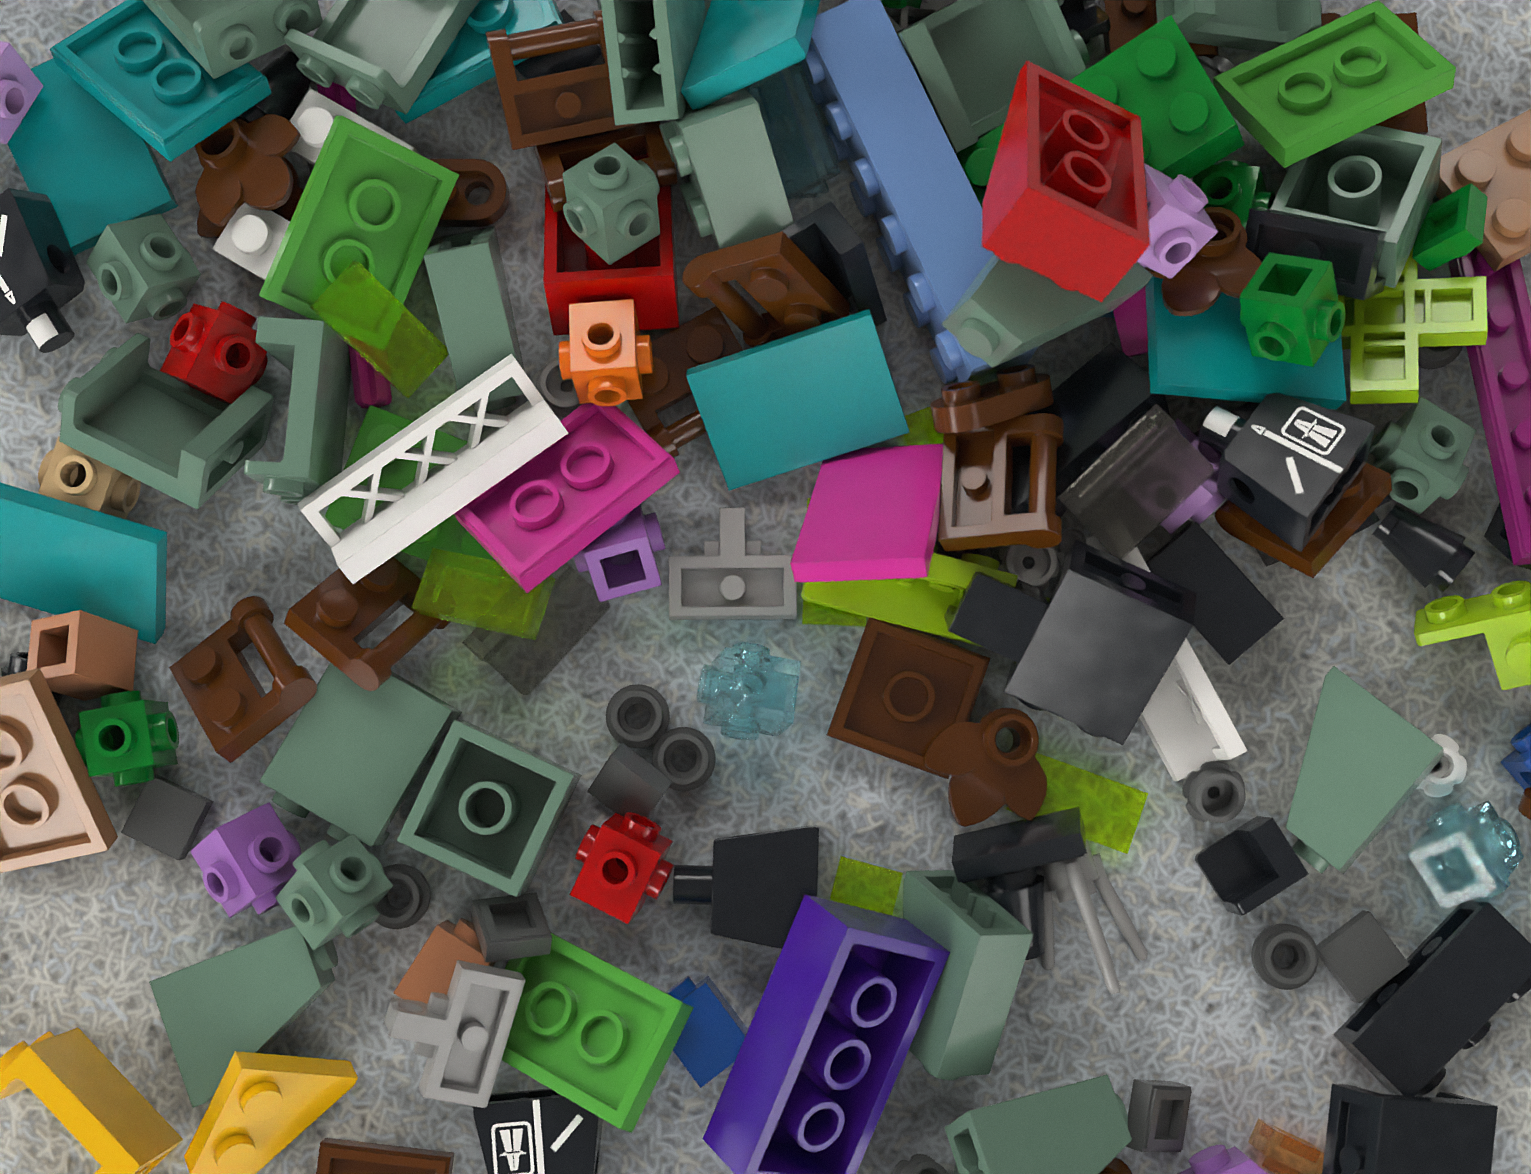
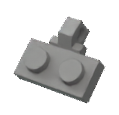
(732, 578)
(460, 1031)

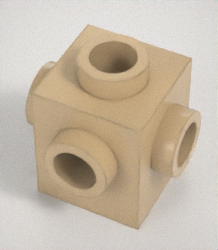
(86, 482)

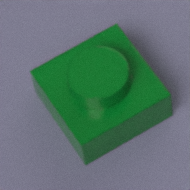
(1451, 228)

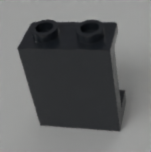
(1102, 643)
(1407, 1133)

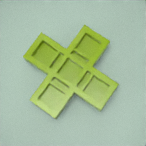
(1394, 323)

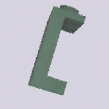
(1242, 23)
(234, 31)
(380, 47)
(973, 56)
(315, 410)
(161, 426)
(357, 753)

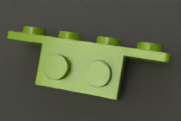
(910, 601)
(1500, 615)

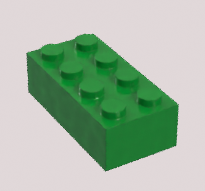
(1163, 84)

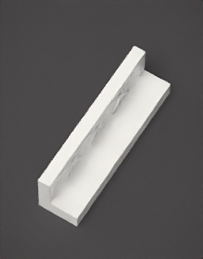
(445, 487)
(1184, 711)

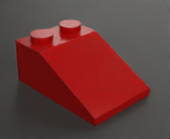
(1067, 186)
(581, 276)

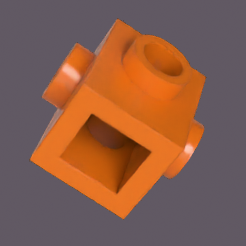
(605, 352)

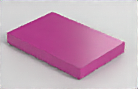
(567, 493)
(872, 516)

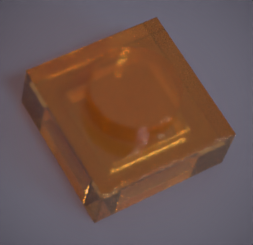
(1286, 1151)

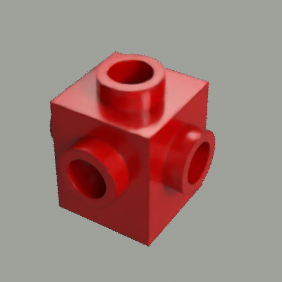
(216, 351)
(622, 865)

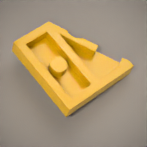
(263, 1108)

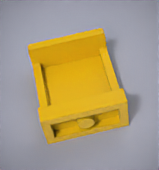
(90, 1101)

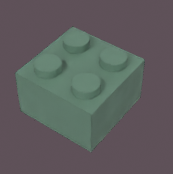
(730, 170)
(1369, 181)
(489, 808)

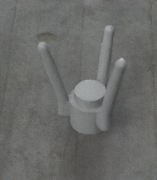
(1076, 880)

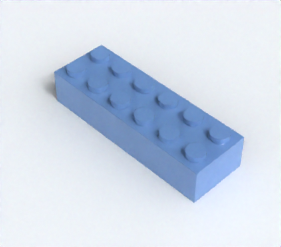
(901, 172)

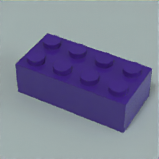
(825, 1042)

